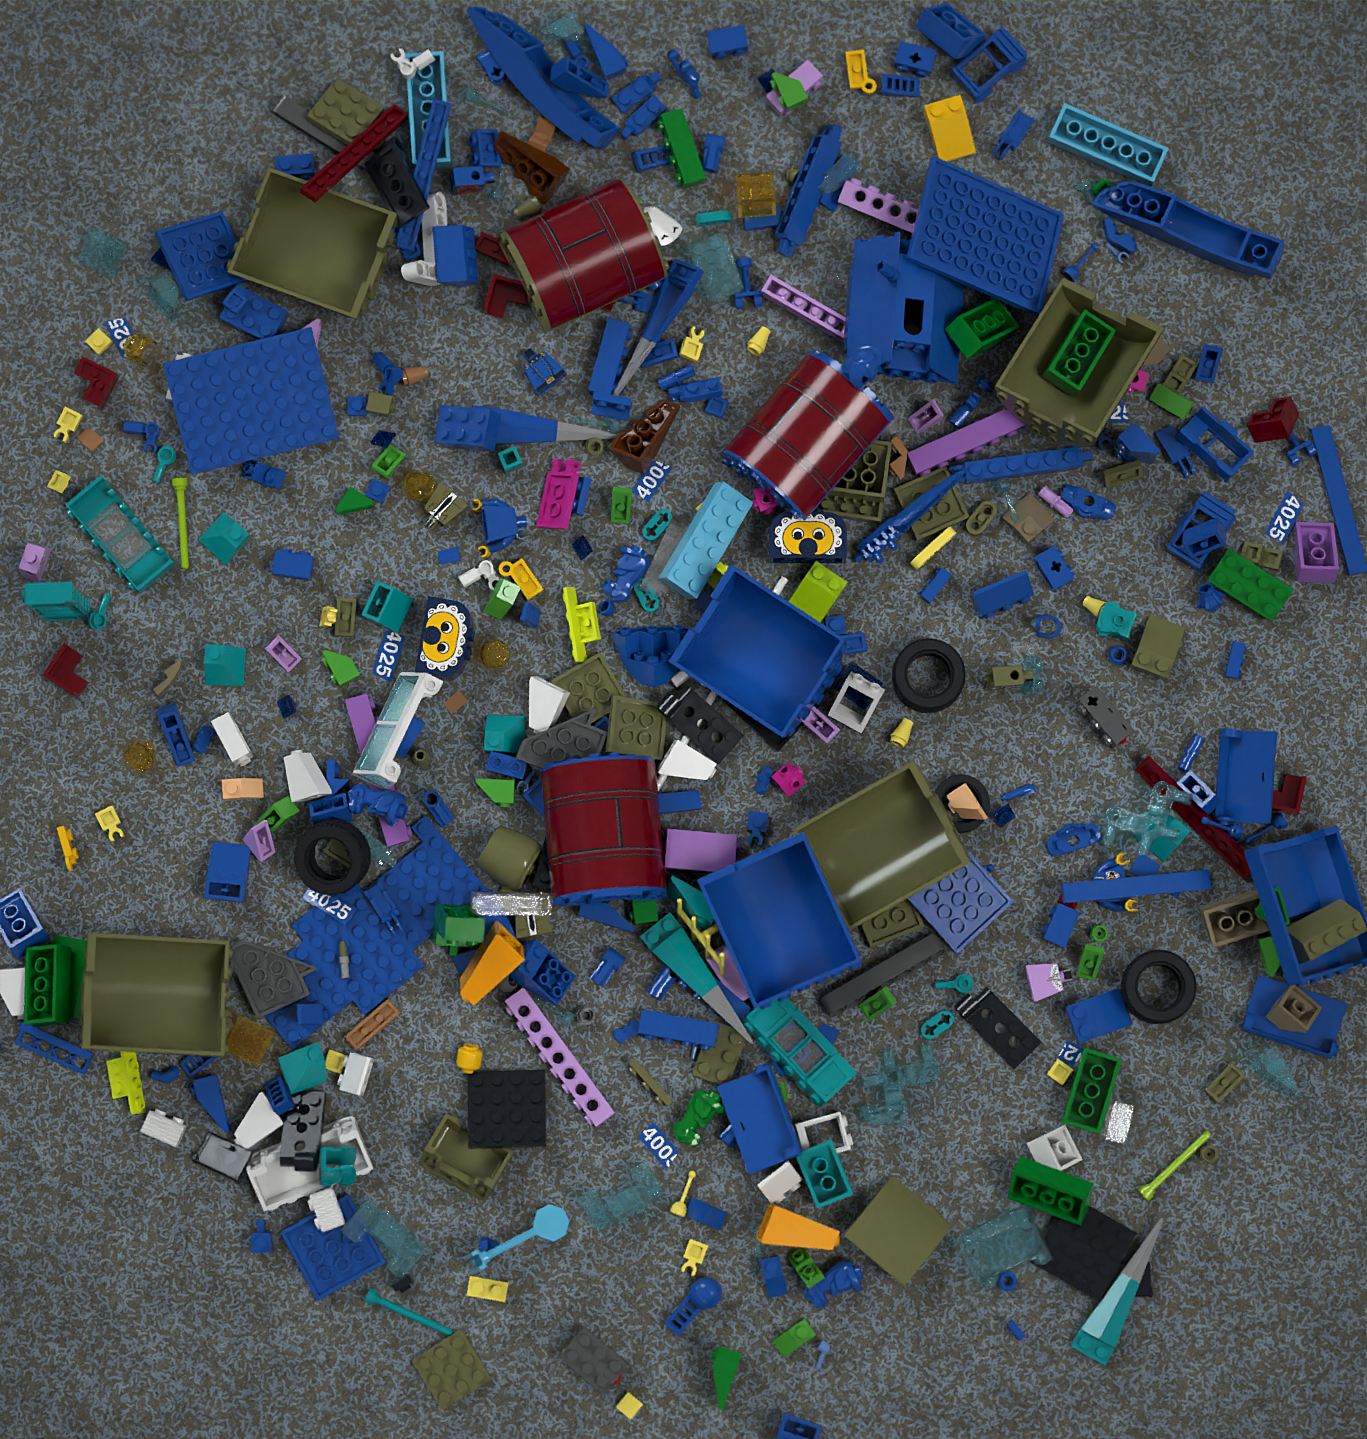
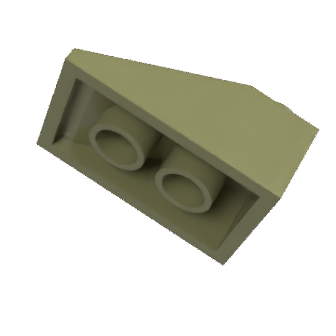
(1157, 647)

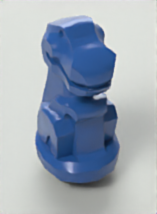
(629, 570)
(384, 803)
(837, 1279)

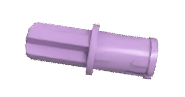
(1056, 502)

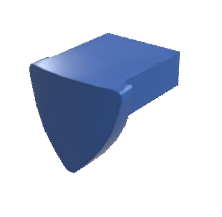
(487, 1244)

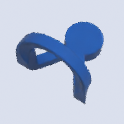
(1044, 635)

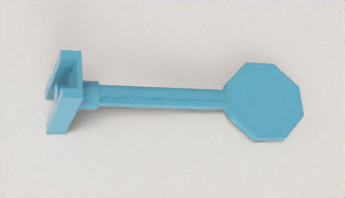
(549, 1224)

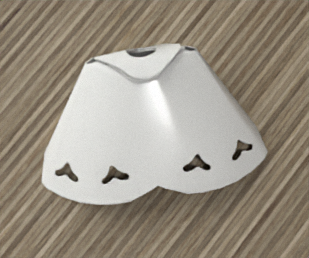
(663, 224)

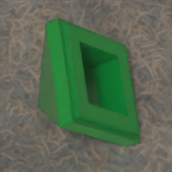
(1100, 186)

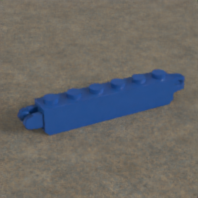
(804, 194)
(1023, 465)

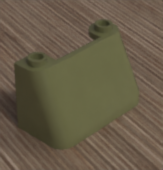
(467, 1169)

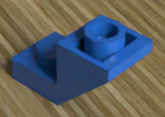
(1122, 242)
(263, 474)

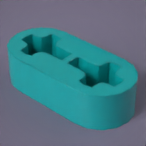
(713, 218)
(660, 528)
(641, 597)
(933, 1021)

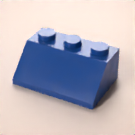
(950, 30)
(455, 255)
(1135, 445)
(1002, 595)

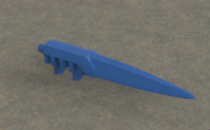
(903, 520)

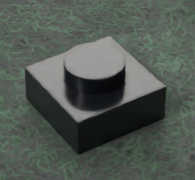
(403, 1284)

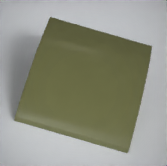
(862, 489)
(898, 1230)

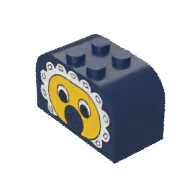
(817, 539)
(445, 639)

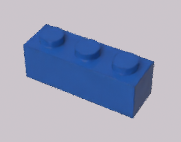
(935, 585)
(1235, 660)

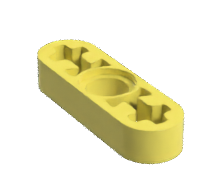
(935, 546)

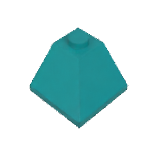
(224, 538)
(224, 665)
(504, 733)
(1164, 847)
(303, 1068)

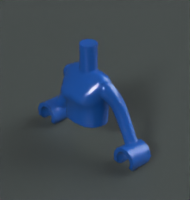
(686, 72)

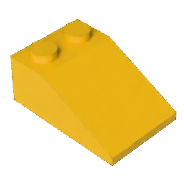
(949, 128)

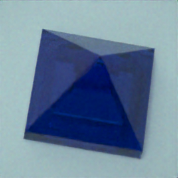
(765, 80)
(383, 439)
(582, 547)
(287, 706)
(1004, 815)

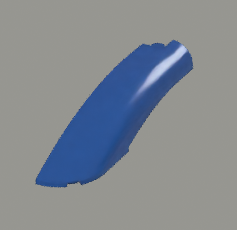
(530, 71)
(1191, 228)

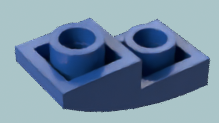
(762, 222)
(410, 736)

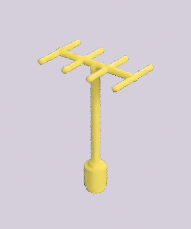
(704, 937)

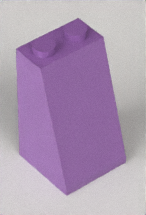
(699, 851)

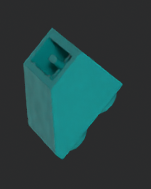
(387, 607)

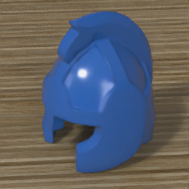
(863, 365)

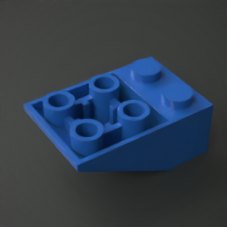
(228, 872)
(542, 973)
(797, 1428)

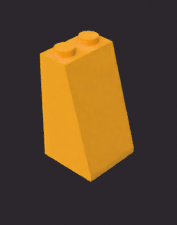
(491, 963)
(791, 1229)

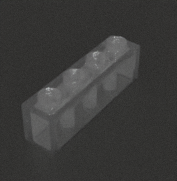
(651, 584)
(511, 903)

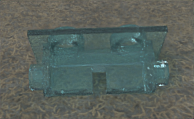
(1037, 666)

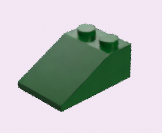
(725, 1367)

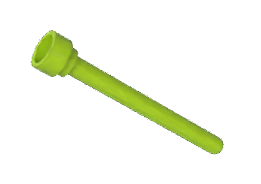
(180, 485)
(1148, 1190)

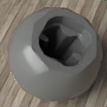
(507, 984)

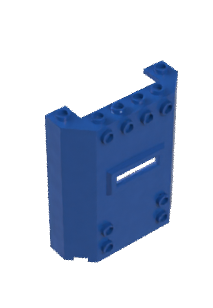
(1310, 875)

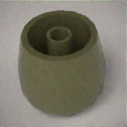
(510, 857)

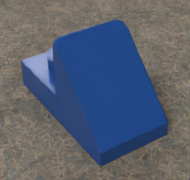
(1208, 363)
(335, 784)

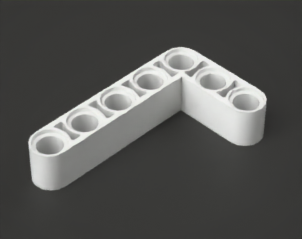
(425, 271)

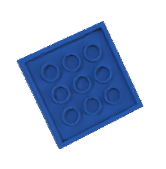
(200, 254)
(962, 904)
(330, 1257)

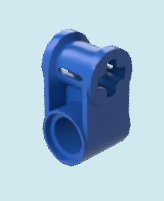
(491, 66)

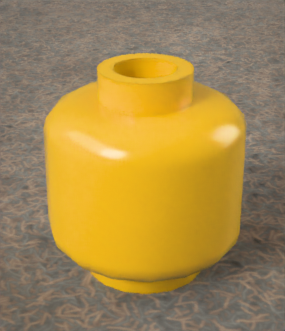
(469, 1058)

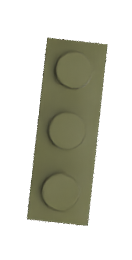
(649, 1083)

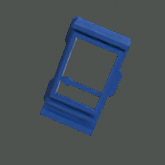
(1010, 49)
(1221, 430)
(1214, 509)

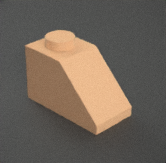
(242, 789)
(965, 803)

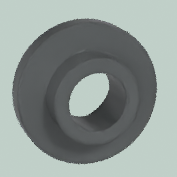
(591, 1013)

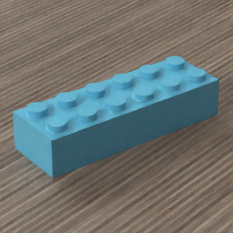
(422, 88)
(1107, 145)
(705, 540)

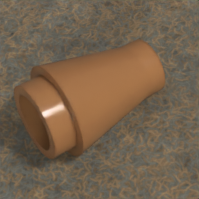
(413, 375)

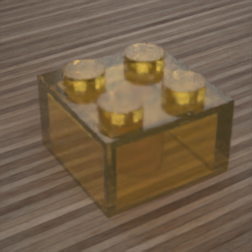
(755, 195)
(250, 1041)

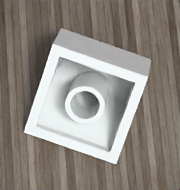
(355, 1074)
(1055, 1149)
(779, 1183)

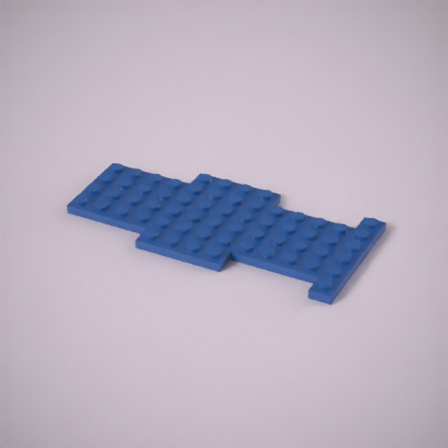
(376, 957)

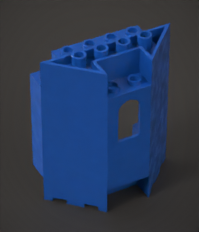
(878, 307)

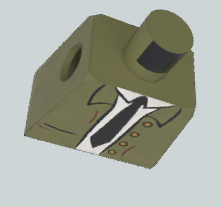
(443, 507)
(1000, 678)
(532, 926)

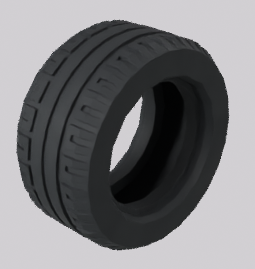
(949, 657)
(313, 875)
(1185, 978)

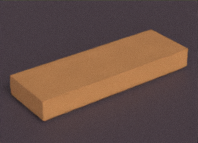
(372, 1024)

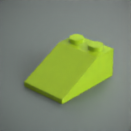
(818, 591)

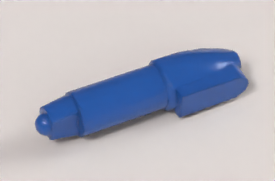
(1025, 790)

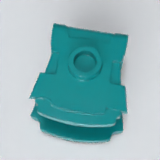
(1115, 621)
(341, 1175)

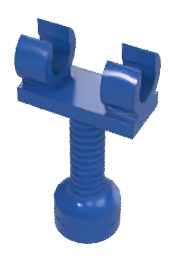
(744, 264)
(1308, 446)

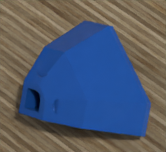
(648, 651)

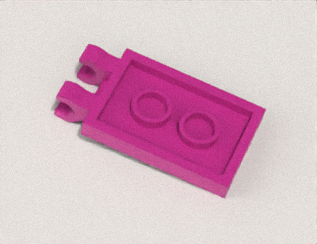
(558, 495)

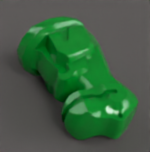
(699, 1112)

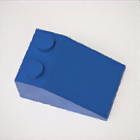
(20, 924)
(1098, 1016)

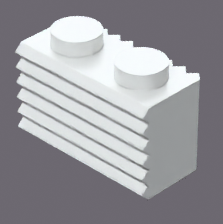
(164, 1128)
(326, 1209)

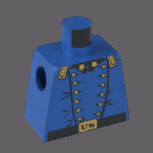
(542, 370)

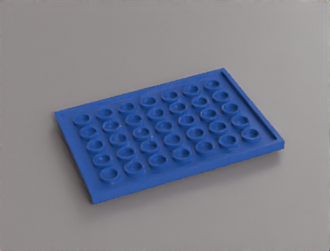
(985, 236)
(251, 400)

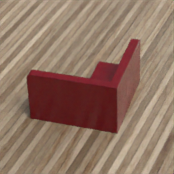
(500, 292)
(101, 381)
(1275, 423)
(61, 671)
(1290, 797)

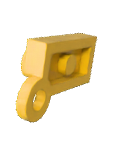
(858, 71)
(523, 577)
(70, 853)

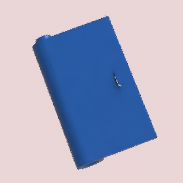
(1245, 776)
(1322, 1033)
(760, 1119)

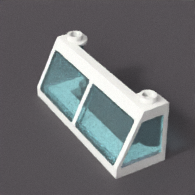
(376, 759)

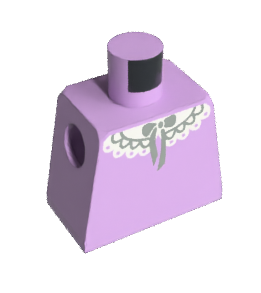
(34, 561)
(1046, 980)

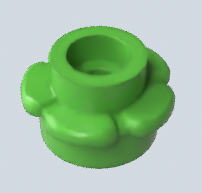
(1104, 934)

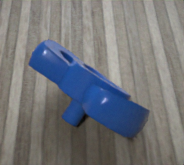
(203, 739)
(763, 780)
(621, 1035)

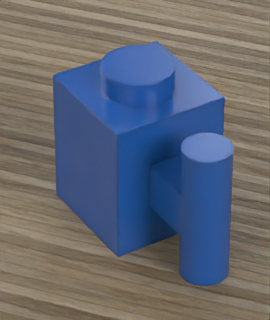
(261, 1241)

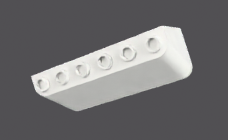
(284, 1185)

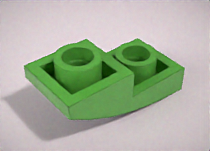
(1171, 400)
(805, 1267)

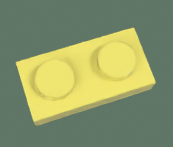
(487, 1288)

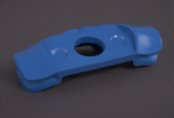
(1100, 509)
(1087, 836)

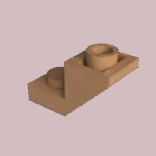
(543, 134)
(898, 463)

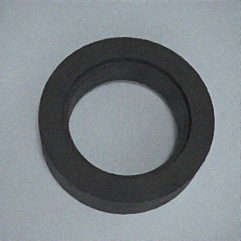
(977, 787)

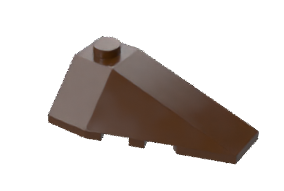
(537, 169)
(642, 441)

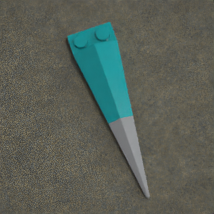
(676, 950)
(1104, 1325)

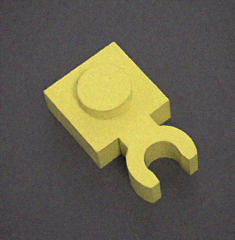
(691, 346)
(68, 421)
(328, 616)
(109, 820)
(694, 1253)

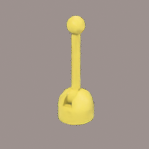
(680, 1208)

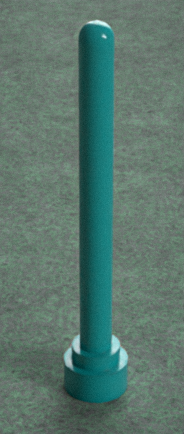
(374, 1298)

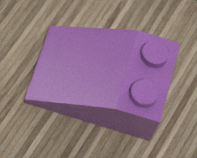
(1315, 552)

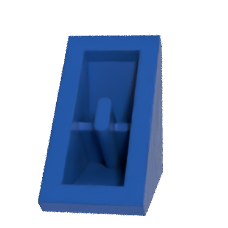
(705, 1213)

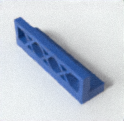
(45, 1036)

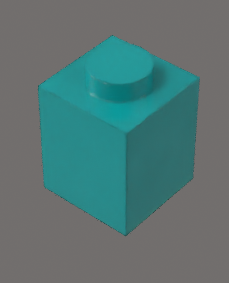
(510, 459)

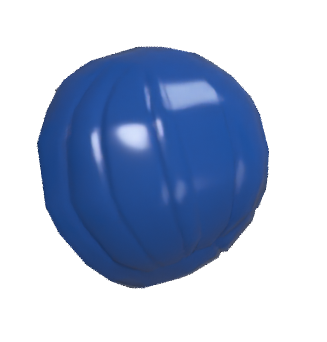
(705, 1293)

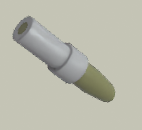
(344, 960)

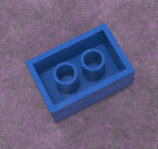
(258, 318)
(467, 428)

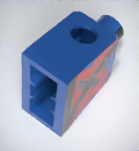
(463, 180)

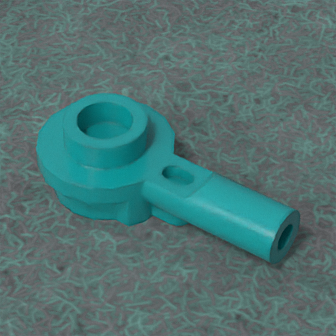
(166, 455)
(97, 619)
(963, 984)

